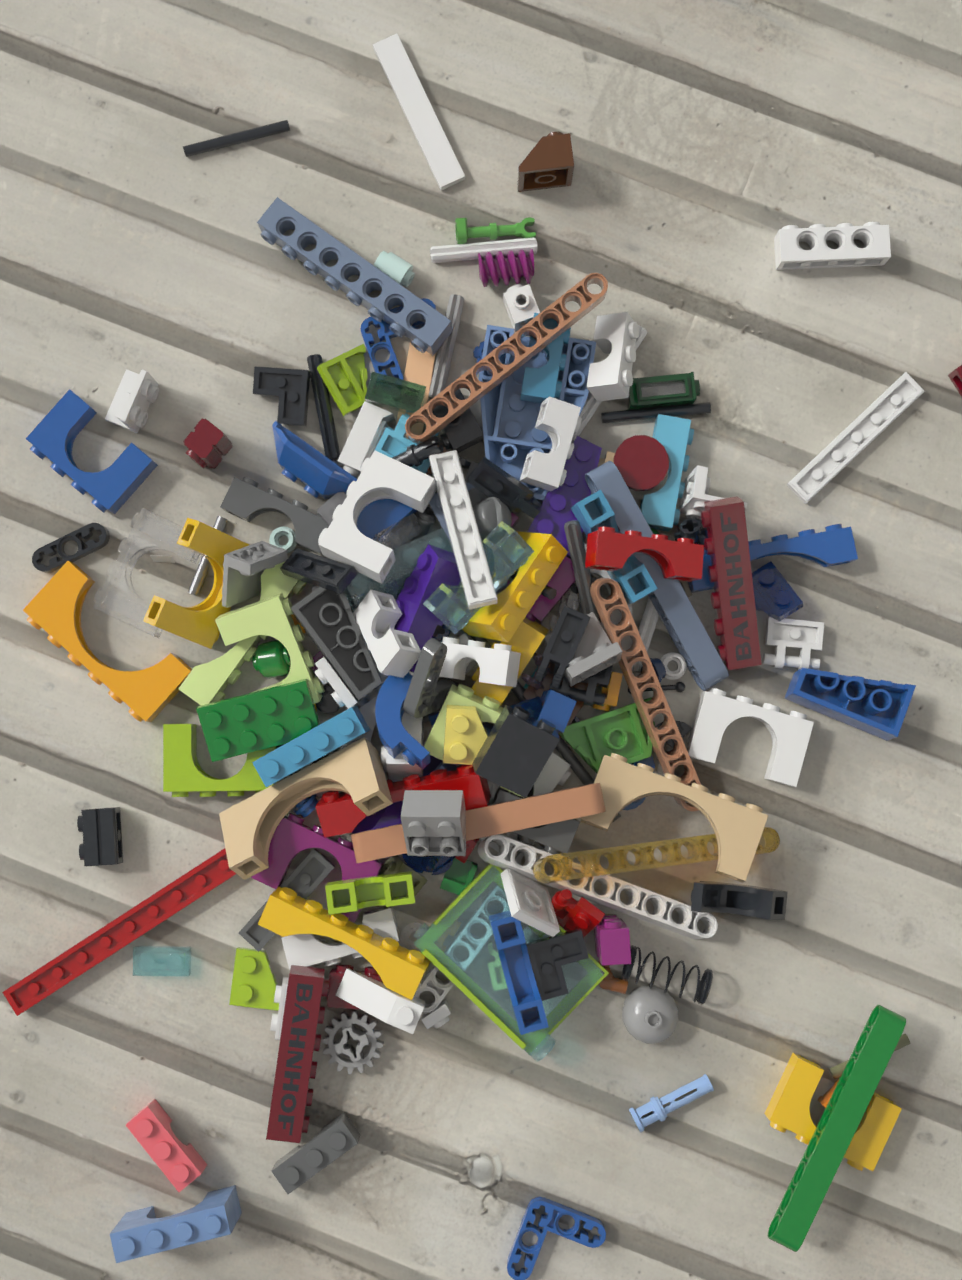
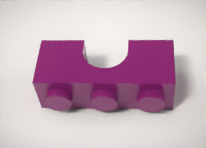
(612, 941)

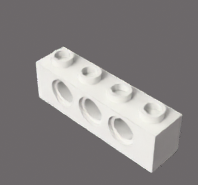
(872, 234)

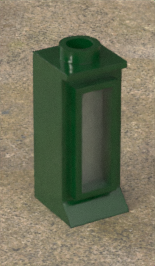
(663, 391)

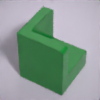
(458, 876)

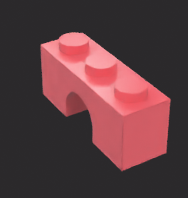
(177, 1161)

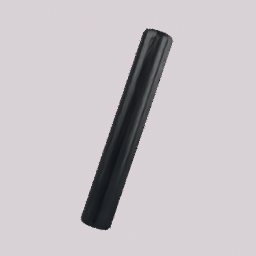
(323, 409)

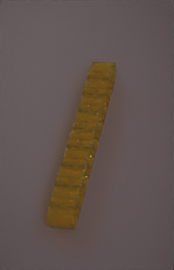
(644, 857)

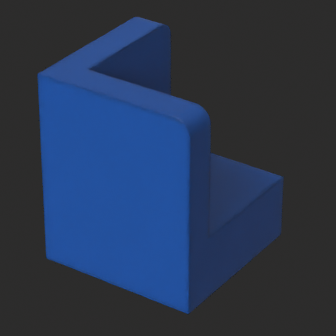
(556, 709)

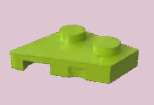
(346, 379)
(253, 980)

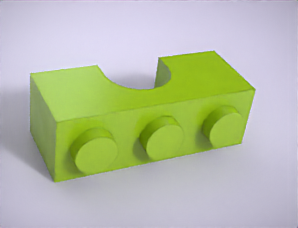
(370, 891)

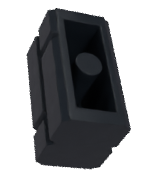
(101, 836)

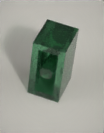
(395, 393)

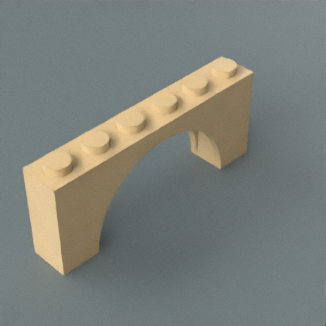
(251, 823)
(734, 825)

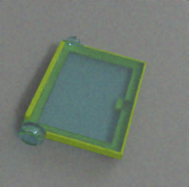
(466, 953)

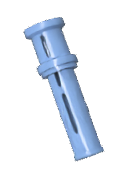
(702, 1087)

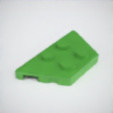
(615, 732)

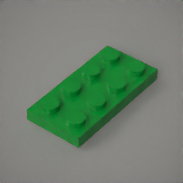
(257, 720)

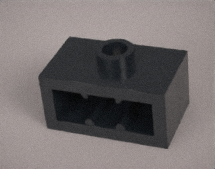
(462, 431)

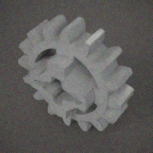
(341, 1046)

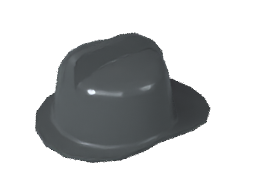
(488, 512)

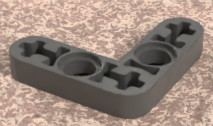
(425, 691)

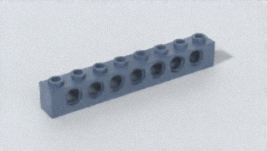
(282, 217)

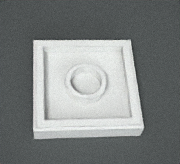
(530, 902)

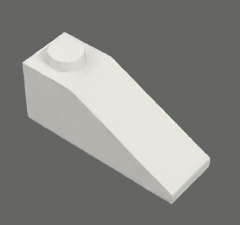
(380, 1001)

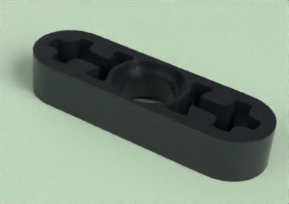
(56, 563)

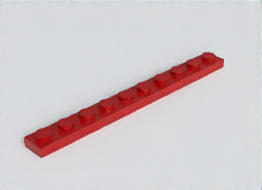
(119, 933)

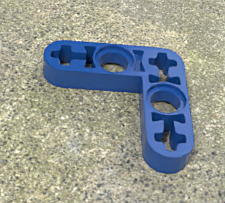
(386, 333)
(550, 1223)

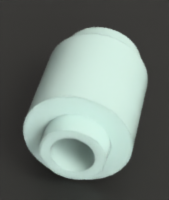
(395, 268)

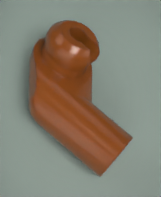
(612, 983)

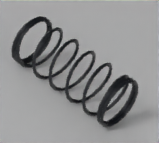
(701, 993)

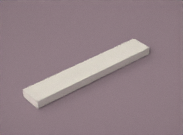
(419, 112)
(855, 438)
(463, 530)

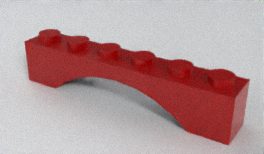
(340, 815)

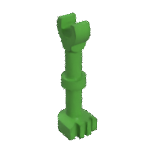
(492, 231)

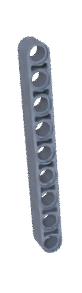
(670, 597)

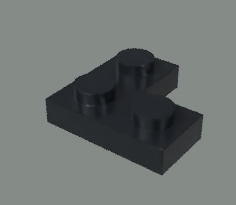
(290, 387)
(549, 955)

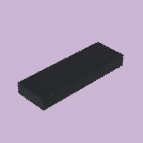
(319, 570)

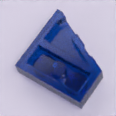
(774, 593)

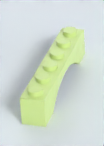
(209, 680)

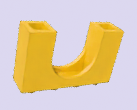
(514, 602)
(198, 621)
(791, 1111)

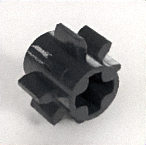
(692, 529)

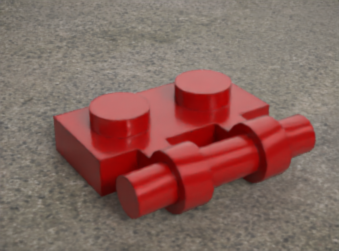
(575, 914)

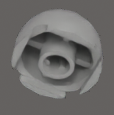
(650, 1014)

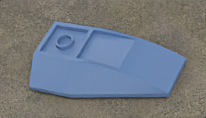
(511, 422)

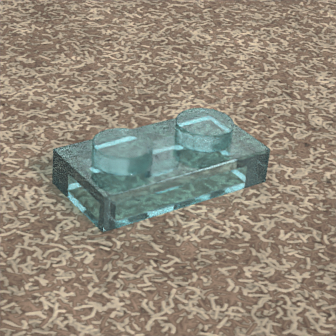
(162, 961)

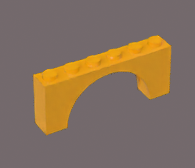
(58, 612)

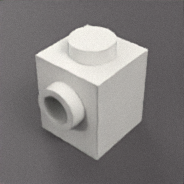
(520, 305)

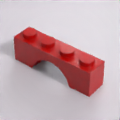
(677, 559)

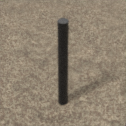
(236, 138)
(652, 413)

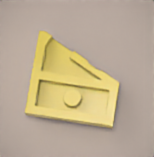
(463, 735)

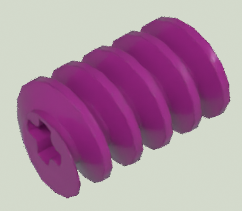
(506, 268)

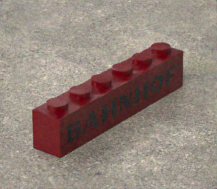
(732, 582)
(295, 1054)

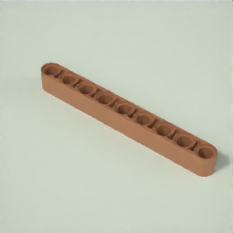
(513, 346)
(637, 684)
(492, 820)

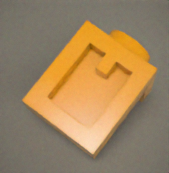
(611, 692)

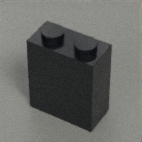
(516, 750)

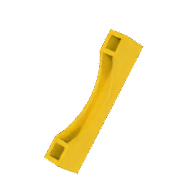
(397, 966)

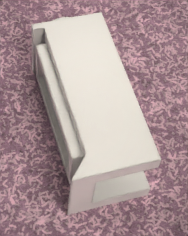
(364, 437)

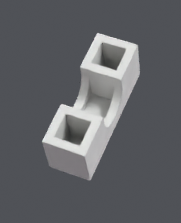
(613, 376)
(560, 422)
(391, 649)
(496, 665)

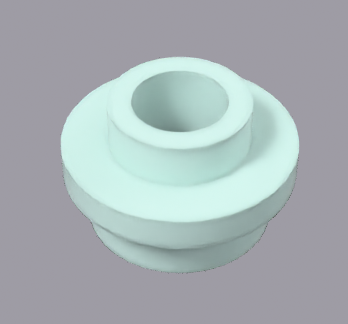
(283, 531)

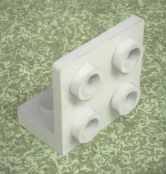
(133, 400)
(695, 492)

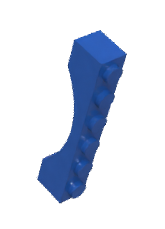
(825, 548)

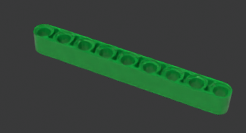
(836, 1128)

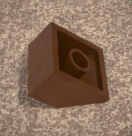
(548, 164)

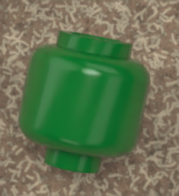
(272, 659)

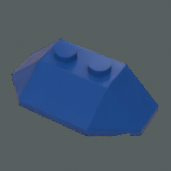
(309, 465)

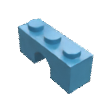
(542, 382)

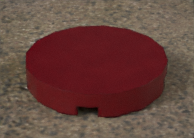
(641, 462)

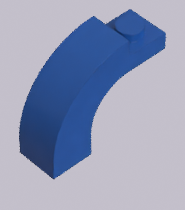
(389, 722)

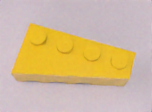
(524, 641)

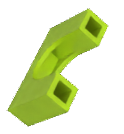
(184, 774)

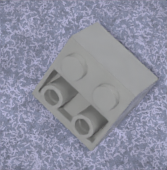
(434, 822)

